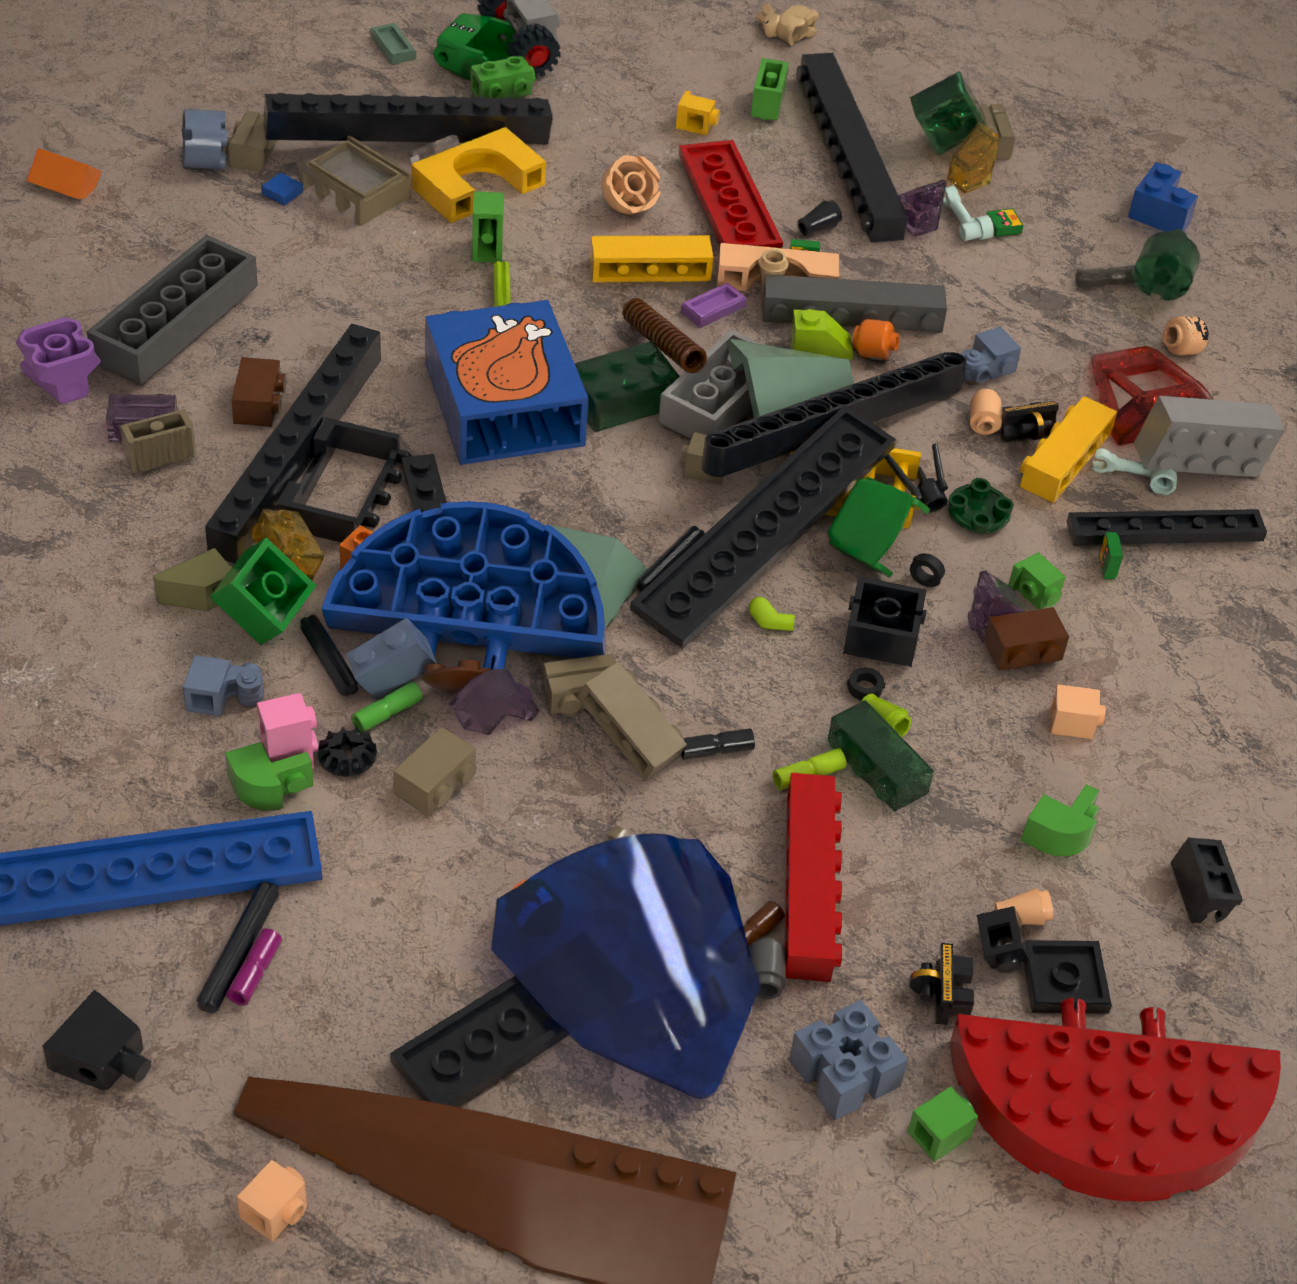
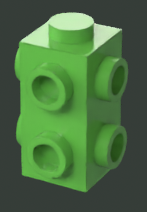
(502, 78)

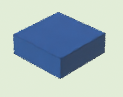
(282, 188)

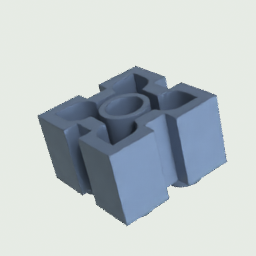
(848, 1059)

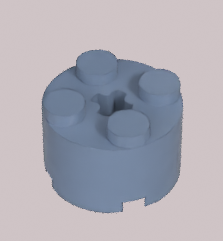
(204, 139)

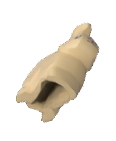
(790, 25)

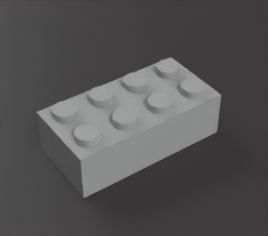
(710, 397)
(1208, 436)

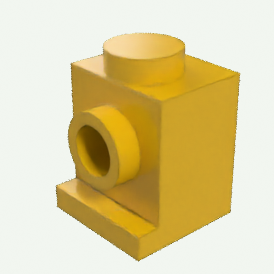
(696, 114)

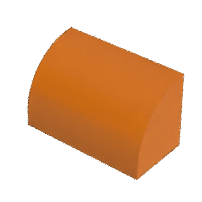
(63, 174)

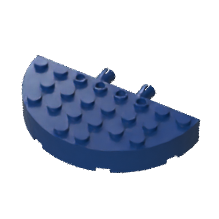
(473, 580)

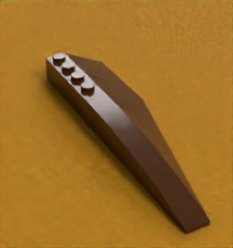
(523, 1187)

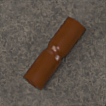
(763, 921)

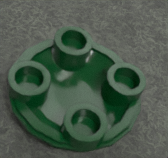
(980, 507)

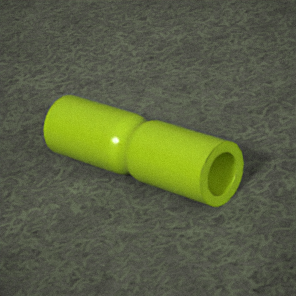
(818, 765)

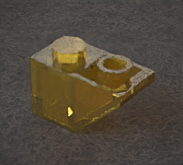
(974, 159)

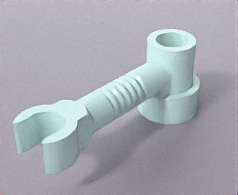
(970, 227)
(1162, 481)

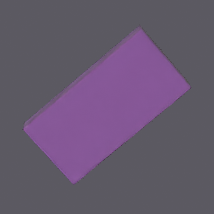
(713, 305)

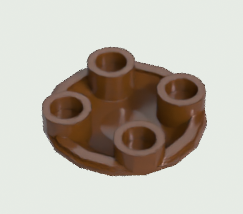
(452, 678)

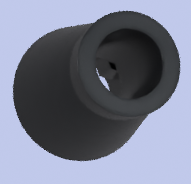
(822, 217)

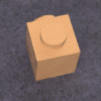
(1076, 712)
(273, 1200)

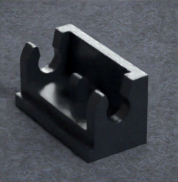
(1205, 879)

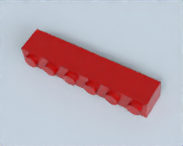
(810, 878)

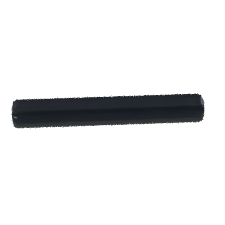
(237, 947)

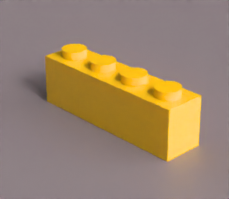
(651, 258)
(1067, 449)

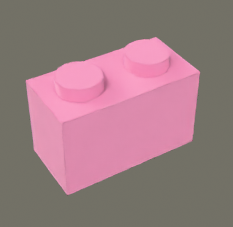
(286, 727)

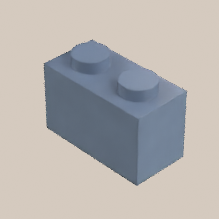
(390, 659)

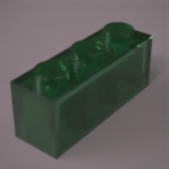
(880, 755)

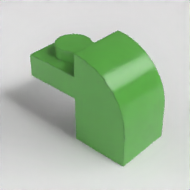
(264, 783)
(1061, 828)

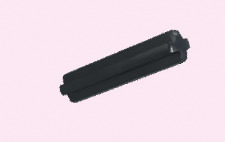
(691, 536)
(329, 655)

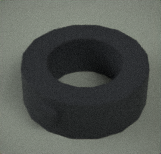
(933, 564)
(869, 675)

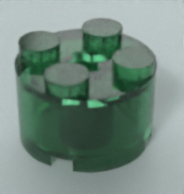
(1167, 264)

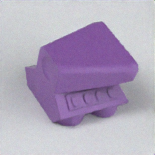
(58, 358)

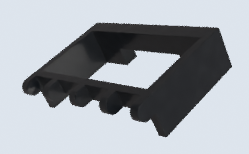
(355, 439)

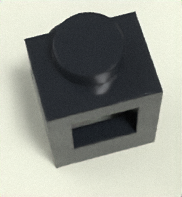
(998, 929)

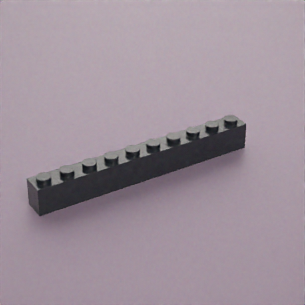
(402, 118)
(852, 148)
(291, 443)

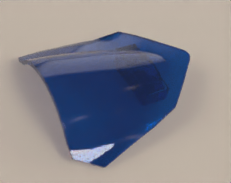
(636, 956)

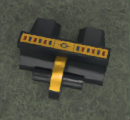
(1028, 420)
(948, 969)

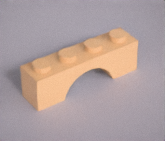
(741, 268)

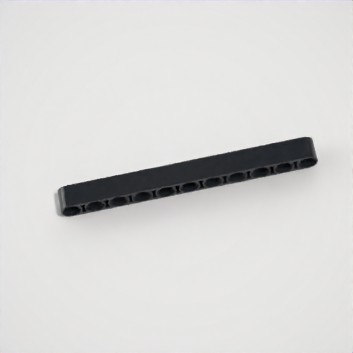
(791, 426)

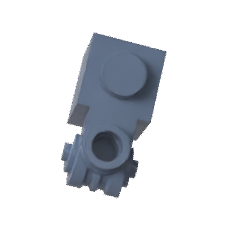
(992, 356)
(215, 679)

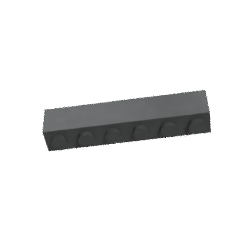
(852, 301)

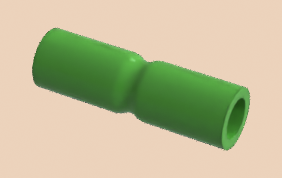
(390, 705)

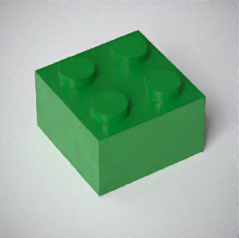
(263, 591)

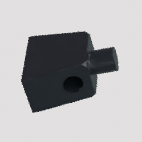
(97, 1045)

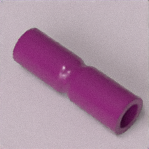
(252, 970)

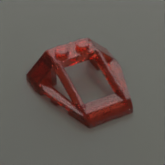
(1134, 361)

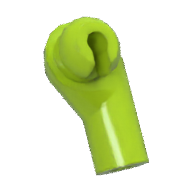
(767, 616)

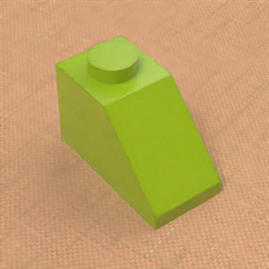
(819, 334)

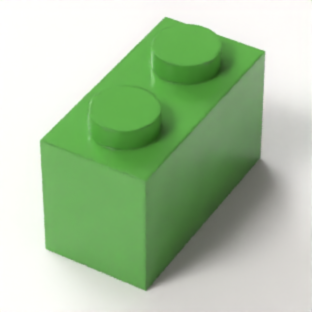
(769, 89)
(487, 227)

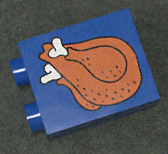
(505, 381)

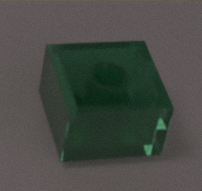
(947, 112)

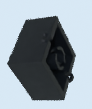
(885, 621)

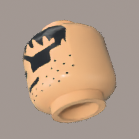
(1185, 335)

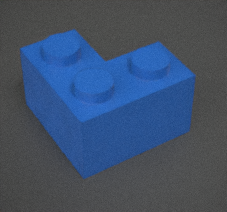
(1160, 201)

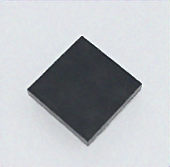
(1066, 971)

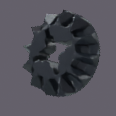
(334, 758)

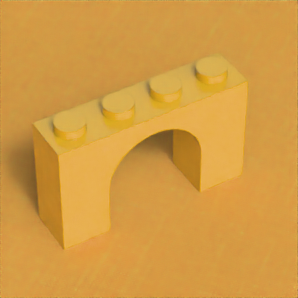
(499, 153)

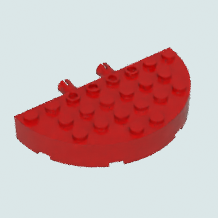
(1114, 1107)

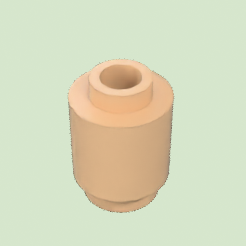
(985, 412)

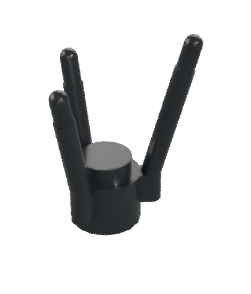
(928, 490)

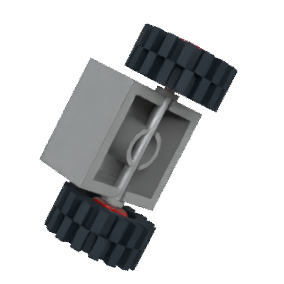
(534, 27)

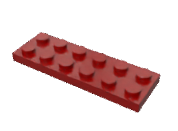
(729, 194)

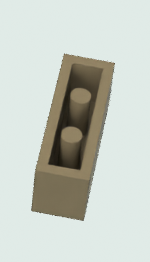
(632, 720)

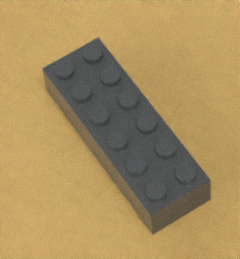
(173, 308)

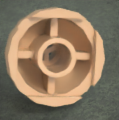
(631, 185)

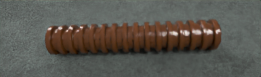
(664, 335)

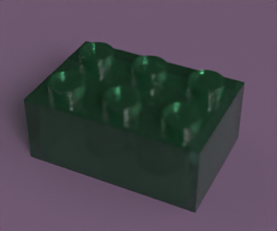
(625, 384)

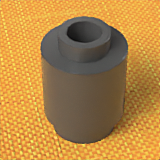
(770, 966)

